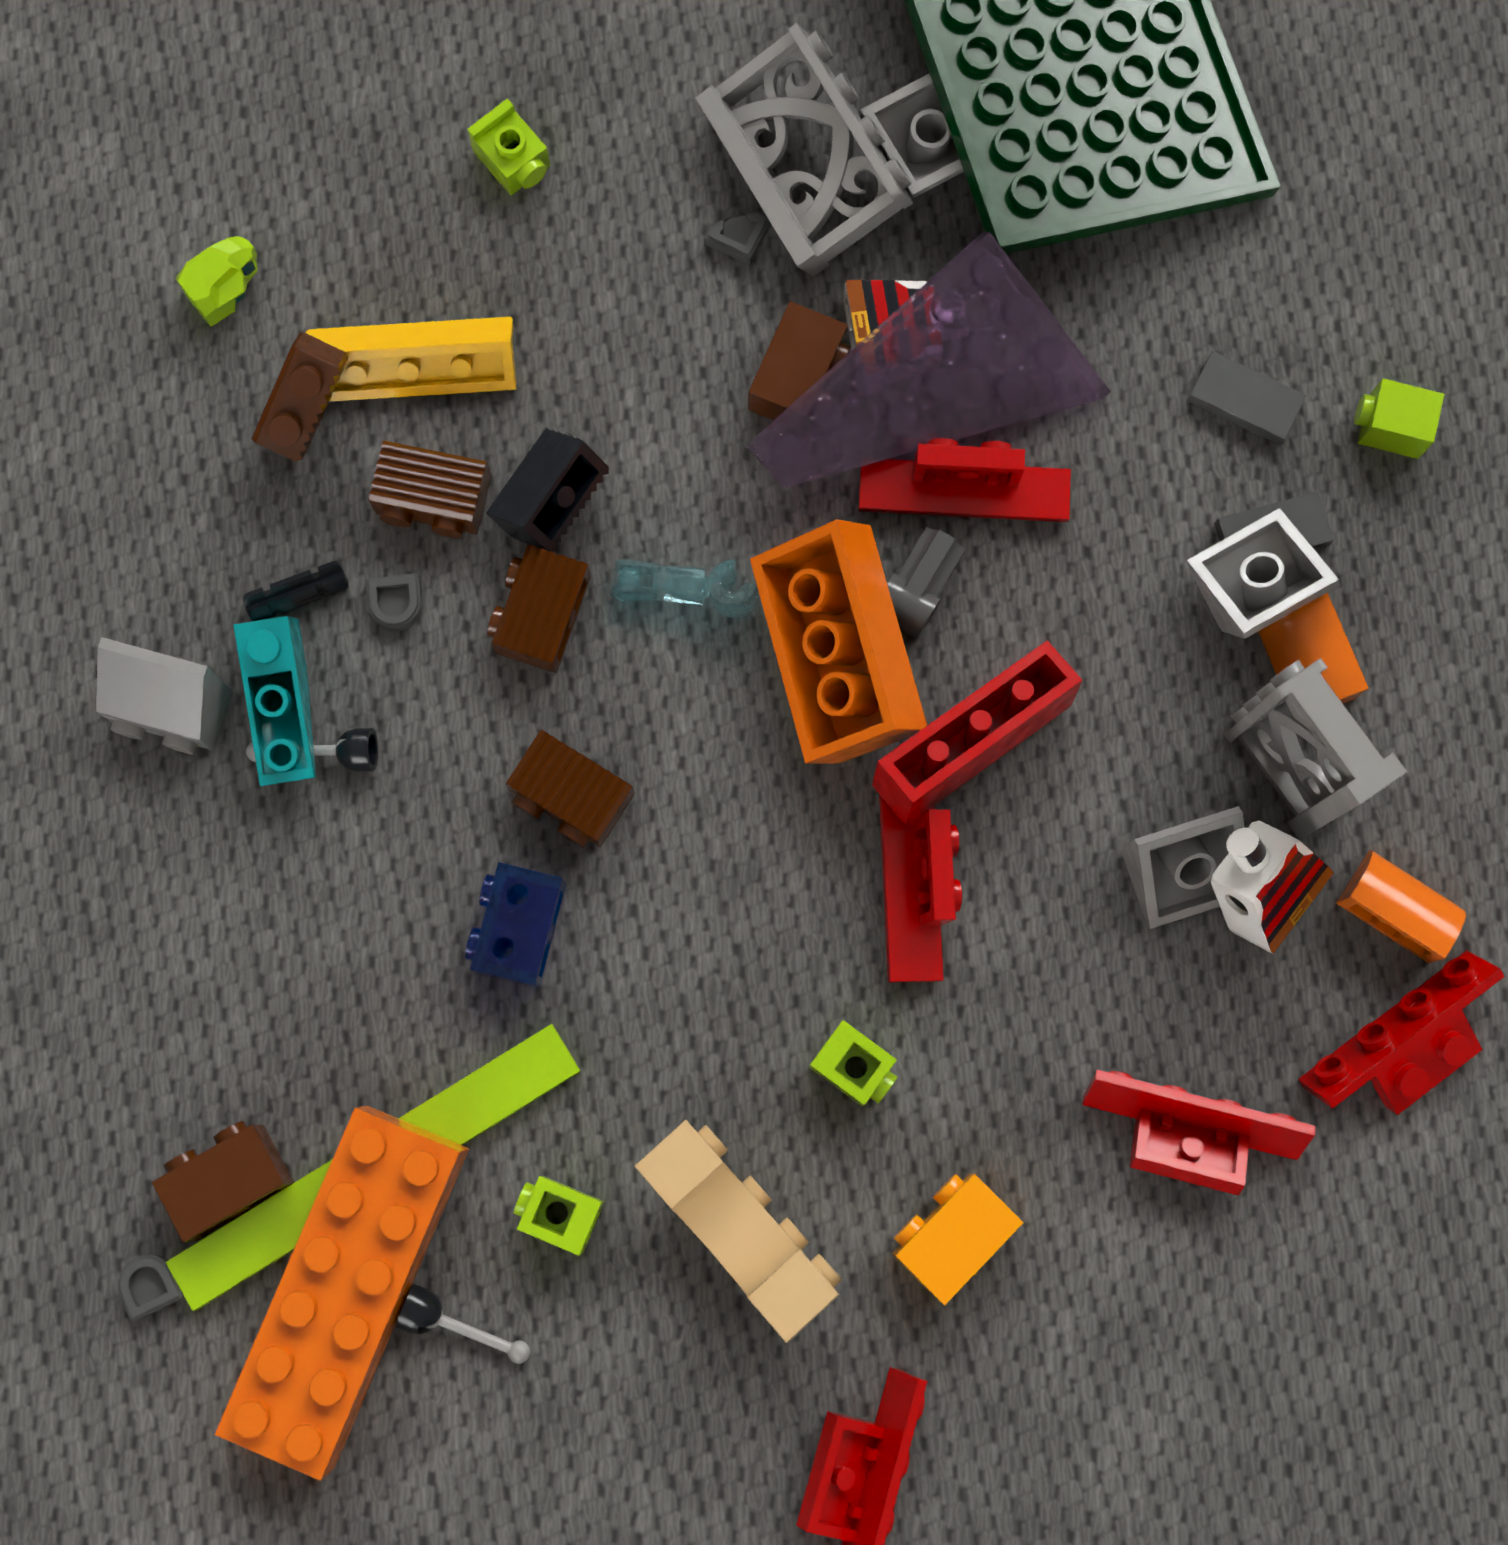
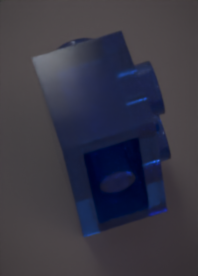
(516, 925)

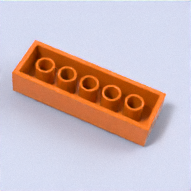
(342, 1292)

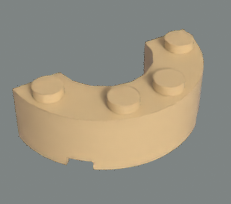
(739, 1231)

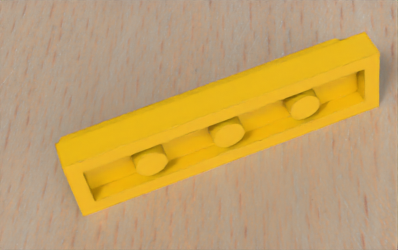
(423, 358)

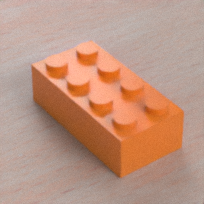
(838, 643)

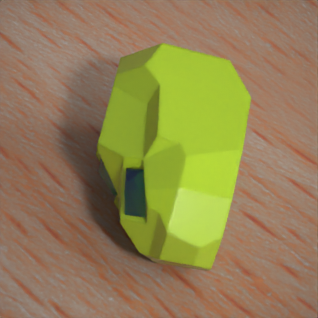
(219, 277)

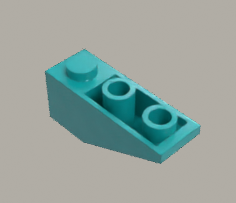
(277, 698)

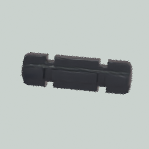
(295, 591)

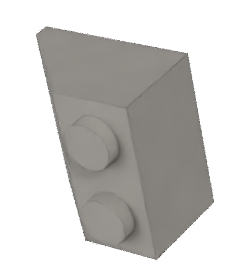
(159, 696)

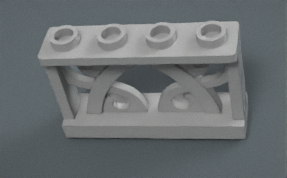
(742, 126)
(1349, 767)

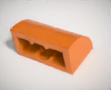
(1311, 635)
(1403, 908)

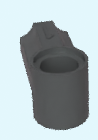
(923, 579)

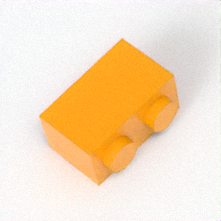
(955, 1236)

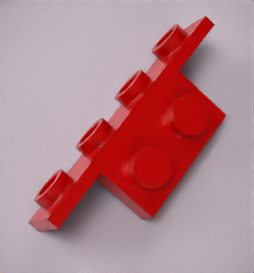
(966, 483)
(918, 891)
(1410, 1043)
(1194, 1135)
(862, 1466)

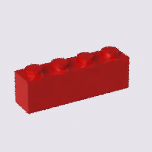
(976, 732)

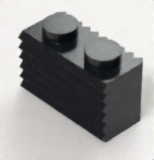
(548, 490)

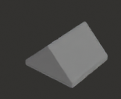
(916, 135)
(1260, 575)
(1176, 866)

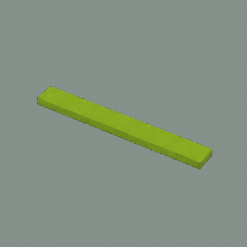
(455, 1114)

